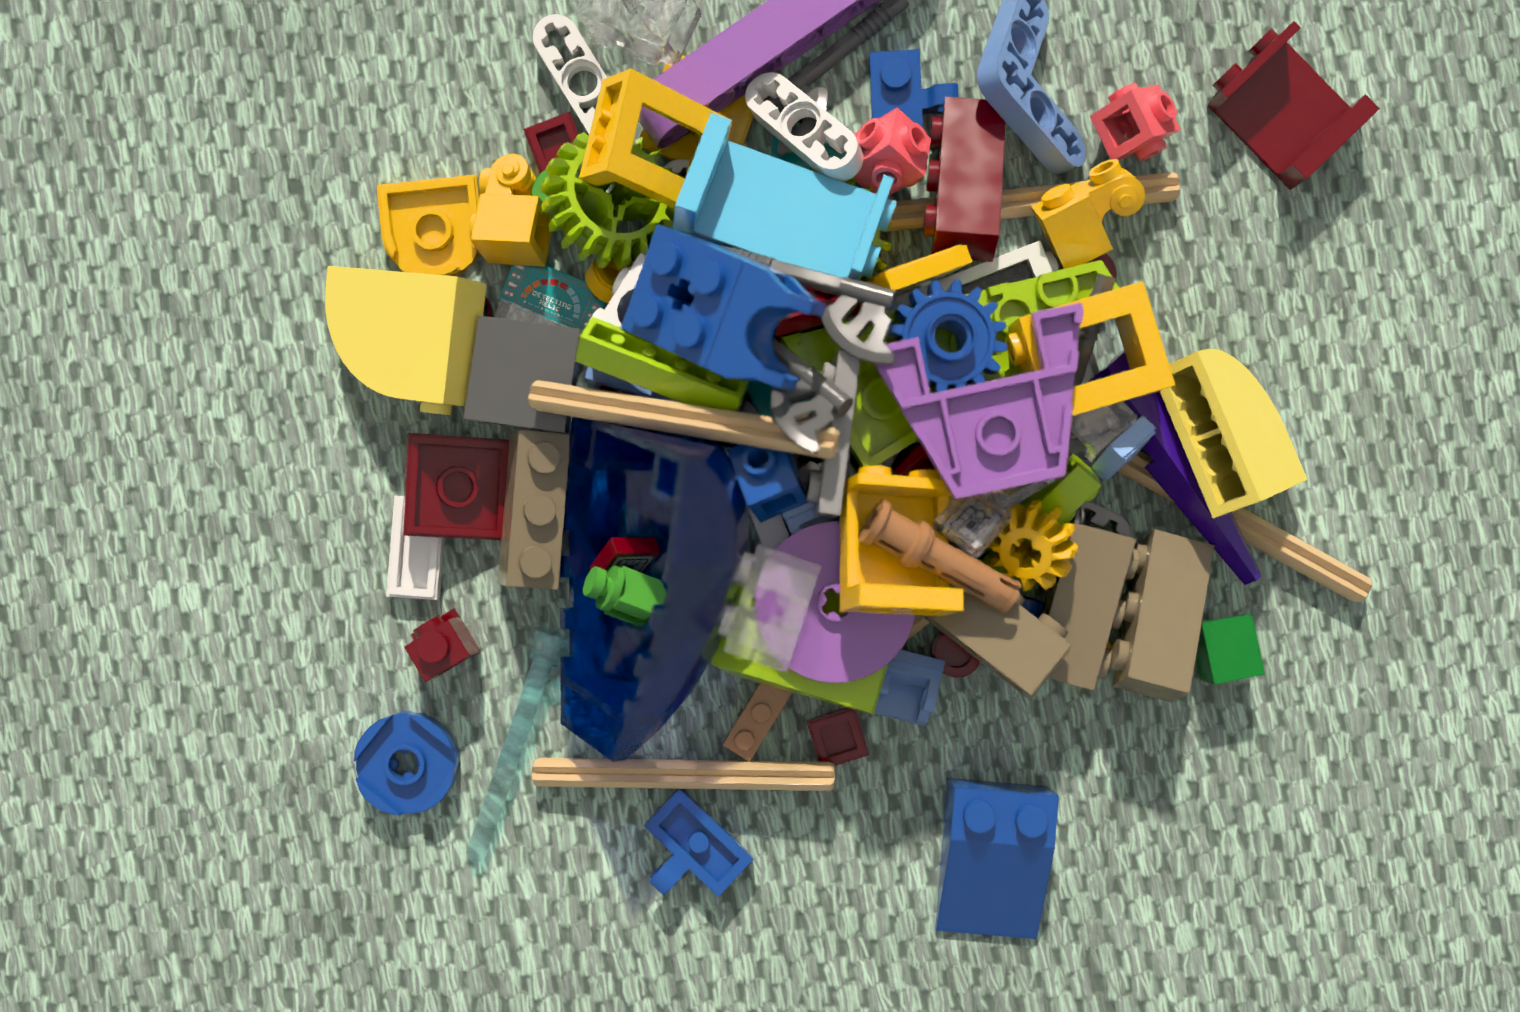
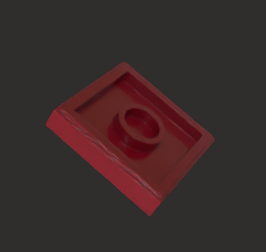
(454, 486)

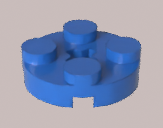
(377, 763)

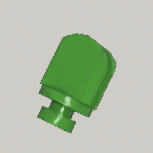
(624, 593)

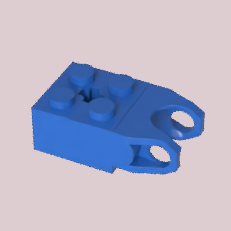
(715, 307)

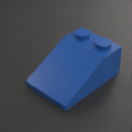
(995, 857)

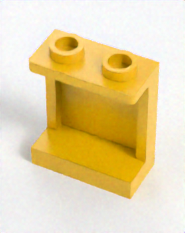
(872, 576)

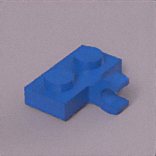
(897, 83)
(695, 845)

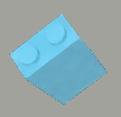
(780, 208)

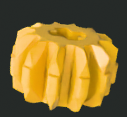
(1046, 536)

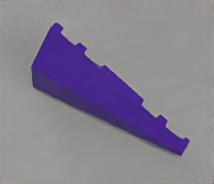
(1175, 476)

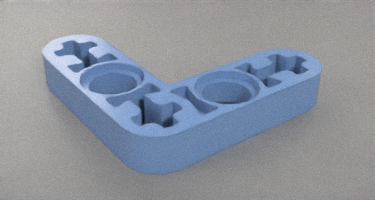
(1014, 93)

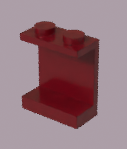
(1286, 109)

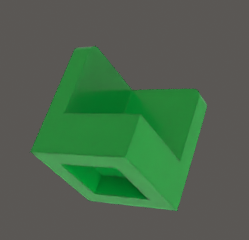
(1228, 650)

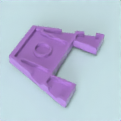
(998, 429)

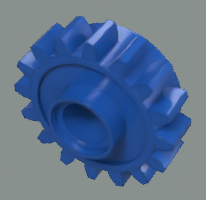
(962, 317)

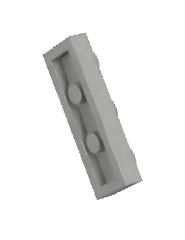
(827, 484)

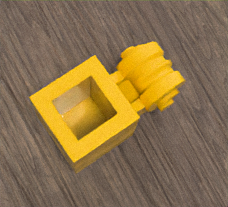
(1074, 213)
(508, 218)

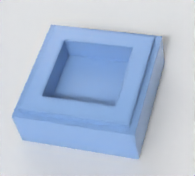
(1123, 448)

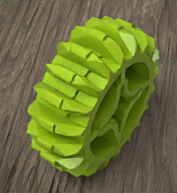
(572, 197)

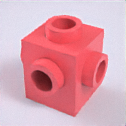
(1136, 122)
(894, 149)

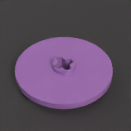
(829, 644)

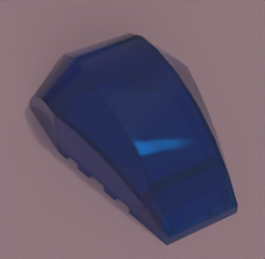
(684, 493)

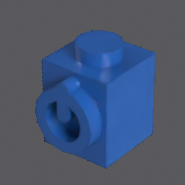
(767, 480)

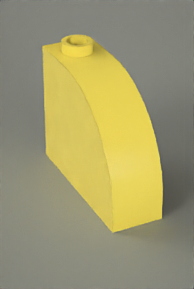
(406, 332)
(1230, 432)

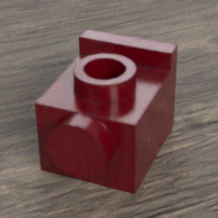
(441, 645)

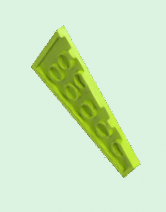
(877, 421)

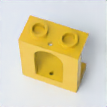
(614, 128)
(1140, 340)

